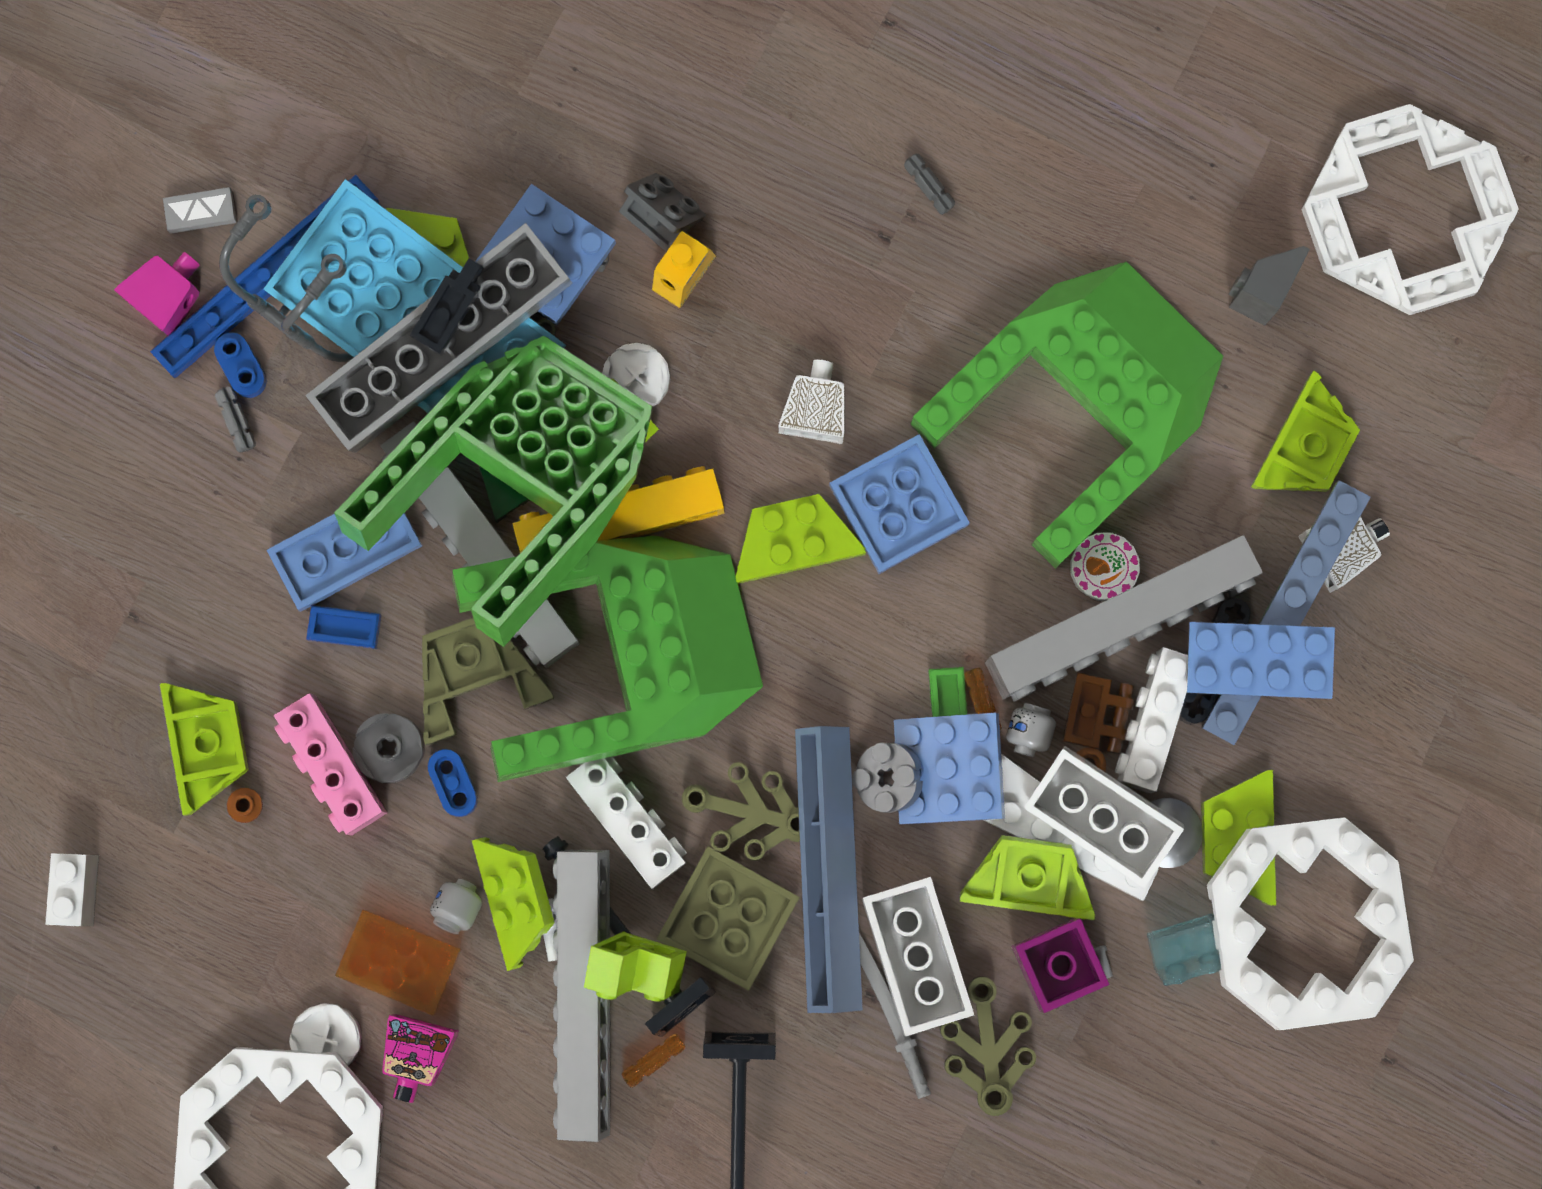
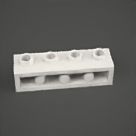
(1155, 722)
(627, 821)

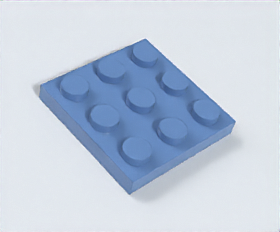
(568, 238)
(899, 504)
(958, 767)

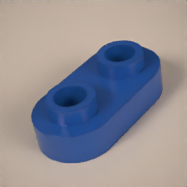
(240, 363)
(451, 784)

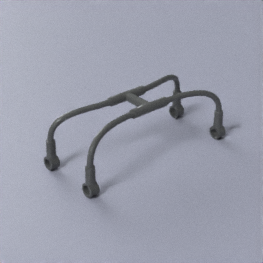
(265, 309)

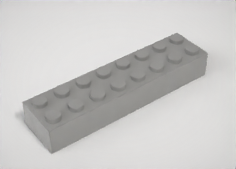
(402, 372)
(1125, 616)

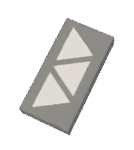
(199, 210)

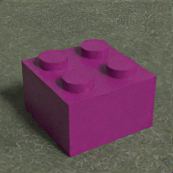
(1060, 965)

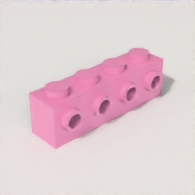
(329, 764)

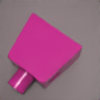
(162, 291)

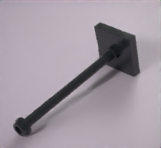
(677, 1006)
(739, 1049)

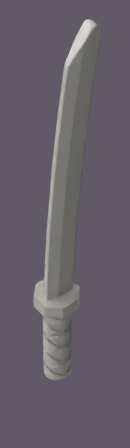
(905, 1044)

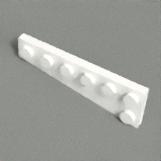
(1018, 789)

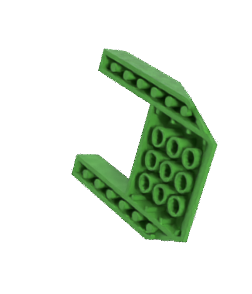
(1121, 359)
(542, 429)
(674, 644)

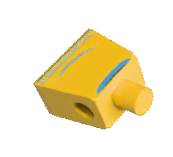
(682, 267)

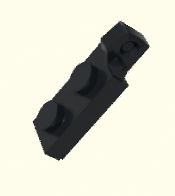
(448, 307)

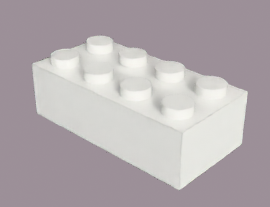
(1104, 817)
(917, 956)

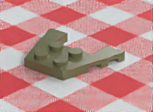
(464, 660)

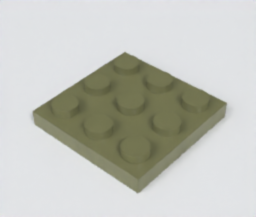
(728, 918)

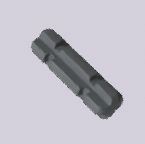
(929, 184)
(235, 419)

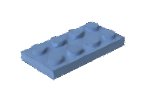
(326, 560)
(1261, 660)

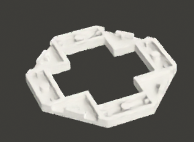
(1378, 272)
(1381, 913)
(282, 1074)

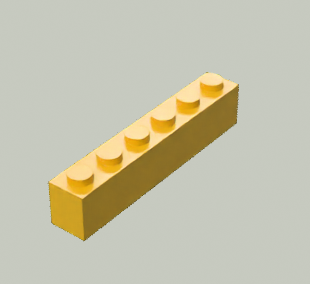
(647, 509)

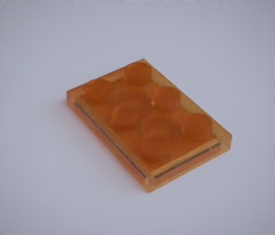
(398, 962)

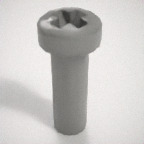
(1100, 951)

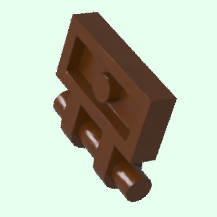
(1088, 709)

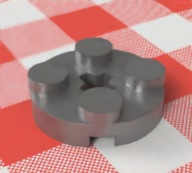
(368, 744)
(870, 783)

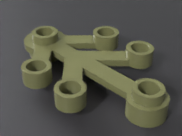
(754, 813)
(989, 1052)

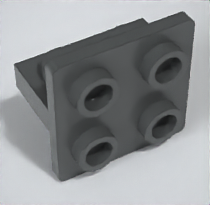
(660, 209)

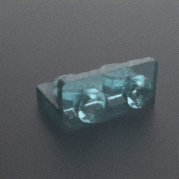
(1184, 950)

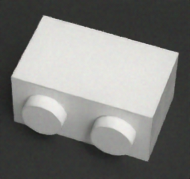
(71, 890)

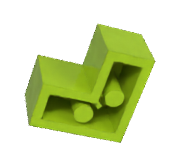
(635, 964)

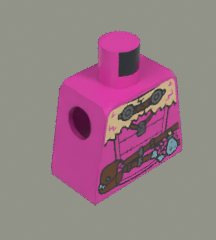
(415, 1053)

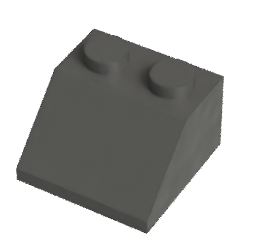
(1263, 288)

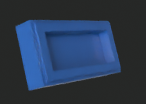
(343, 627)

